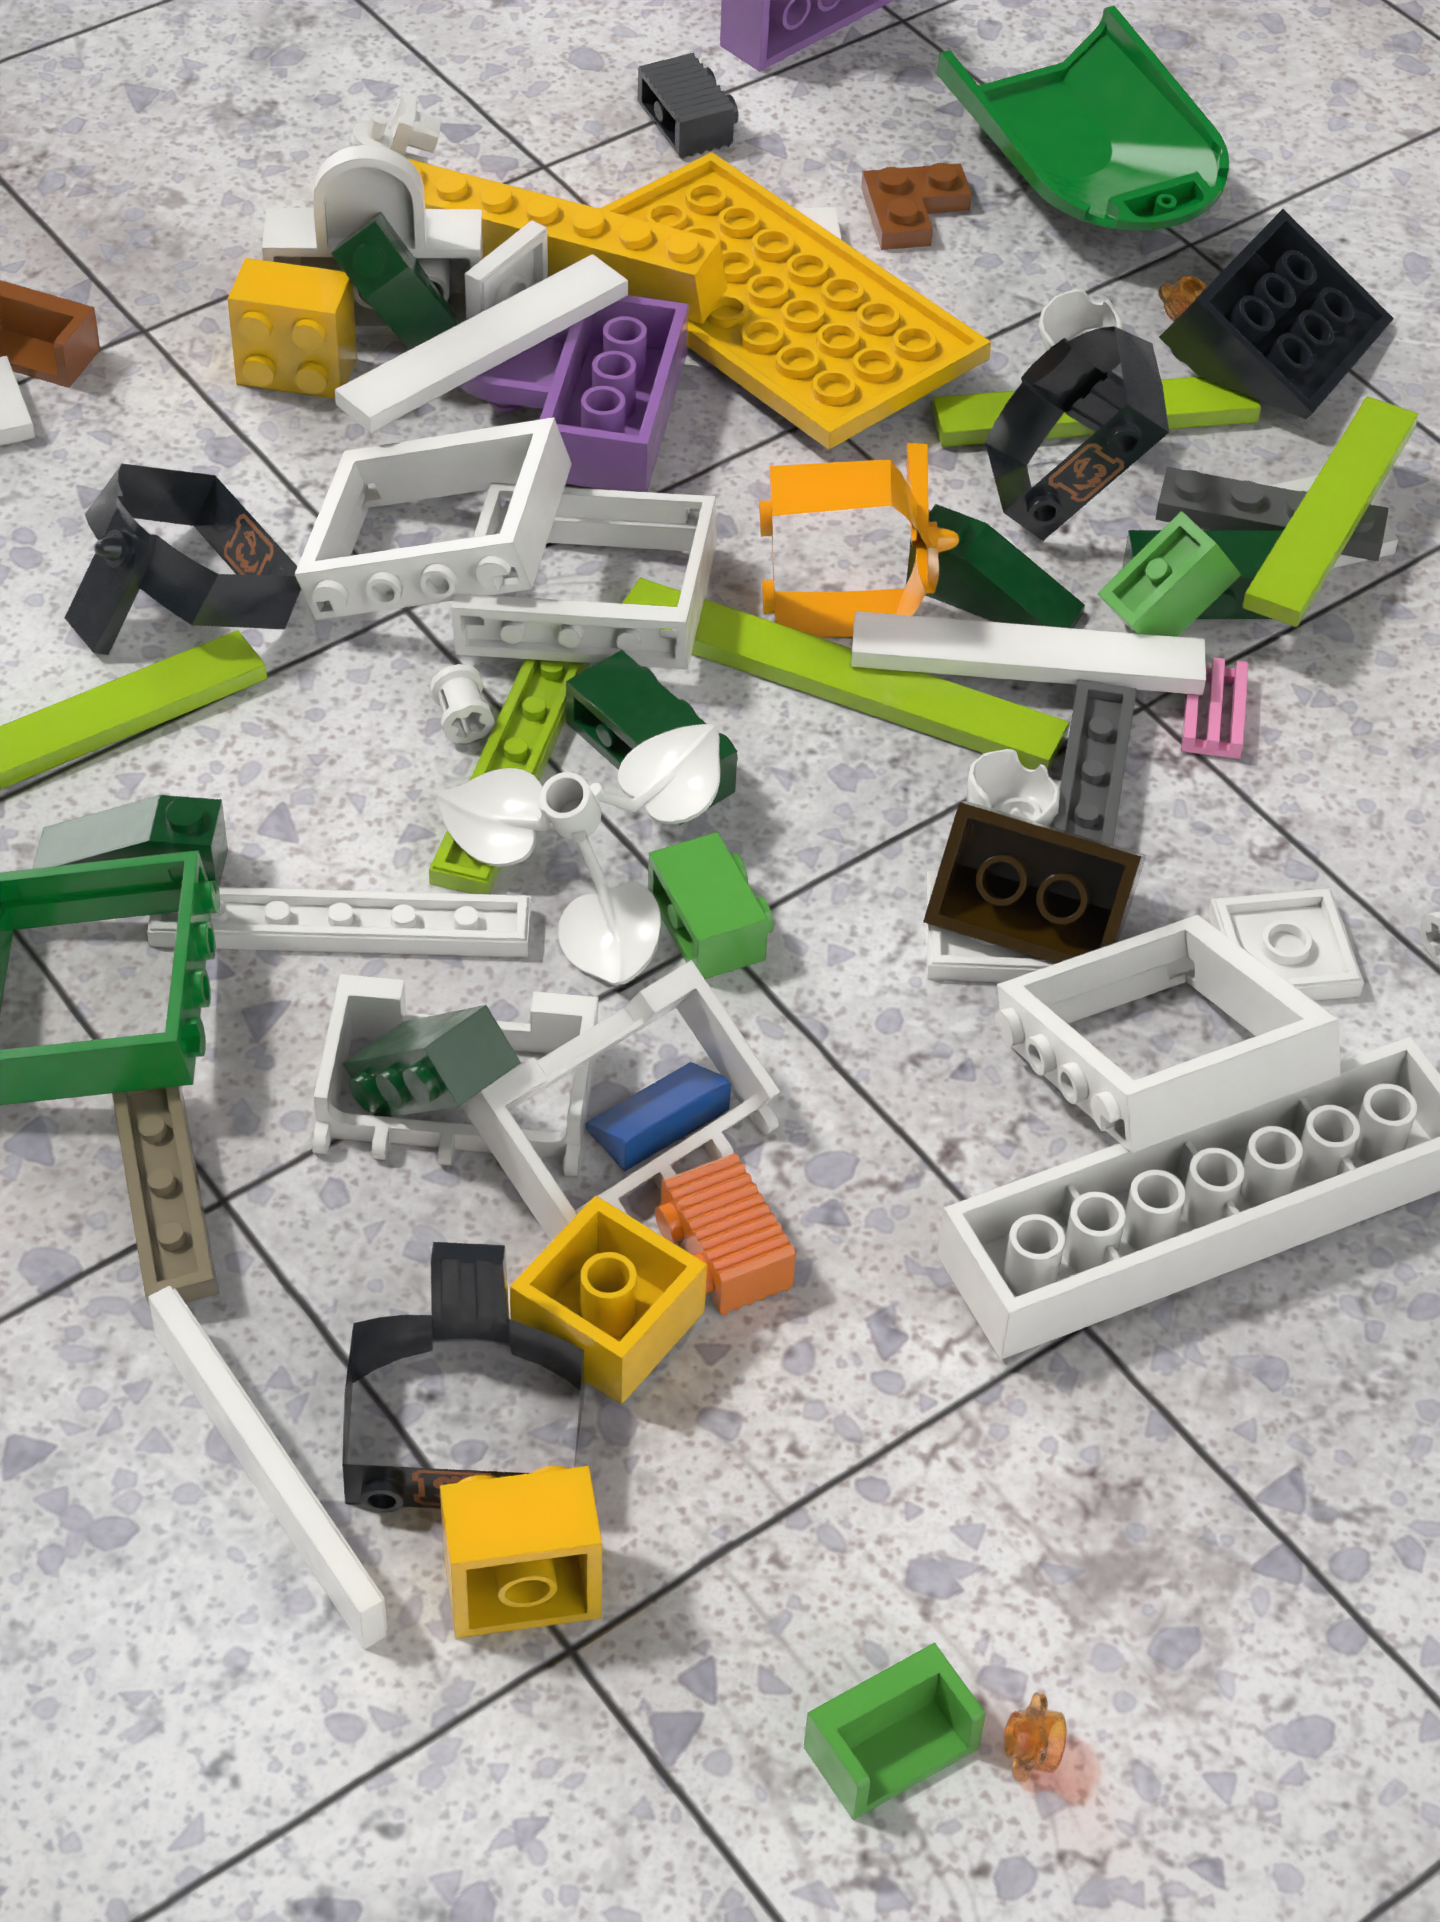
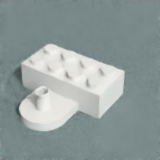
(353, 190)

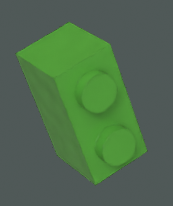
(709, 905)

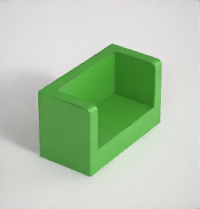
(1170, 580)
(893, 1730)

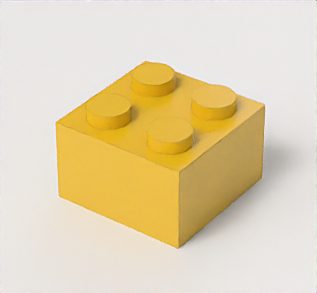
(292, 328)
(613, 1294)
(522, 1550)

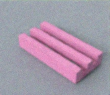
(1218, 675)

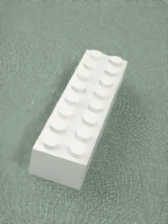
(1197, 1206)

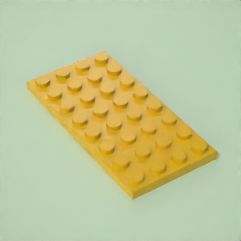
(803, 311)

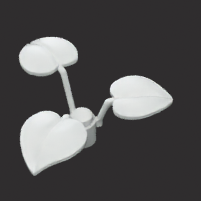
(499, 811)

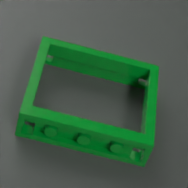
(103, 893)

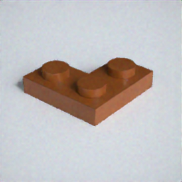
(905, 196)

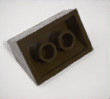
(1031, 885)

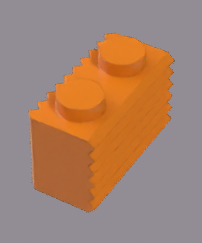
(729, 1227)

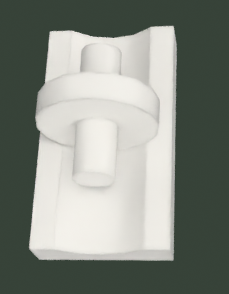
(407, 129)

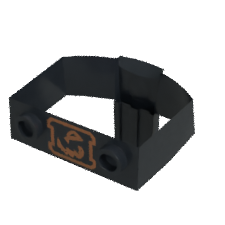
(1077, 381)
(132, 559)
(466, 1305)

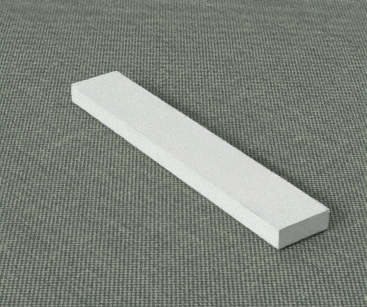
(480, 343)
(1028, 652)
(363, 922)
(270, 1468)

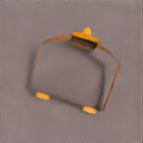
(845, 487)

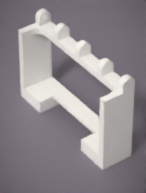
(377, 1005)
(715, 1032)

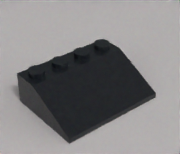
(1279, 321)

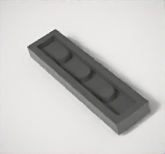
(1245, 505)
(1095, 760)

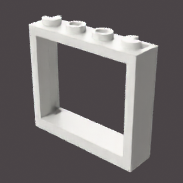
(427, 468)
(597, 629)
(1291, 1050)

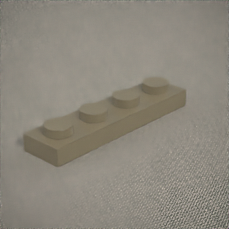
(165, 1193)

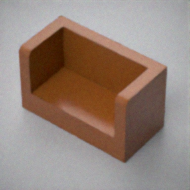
(46, 334)

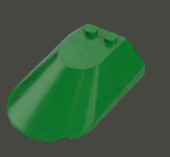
(1102, 132)

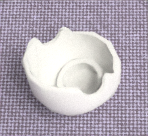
(1073, 315)
(1007, 786)

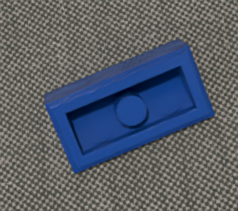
(660, 1114)

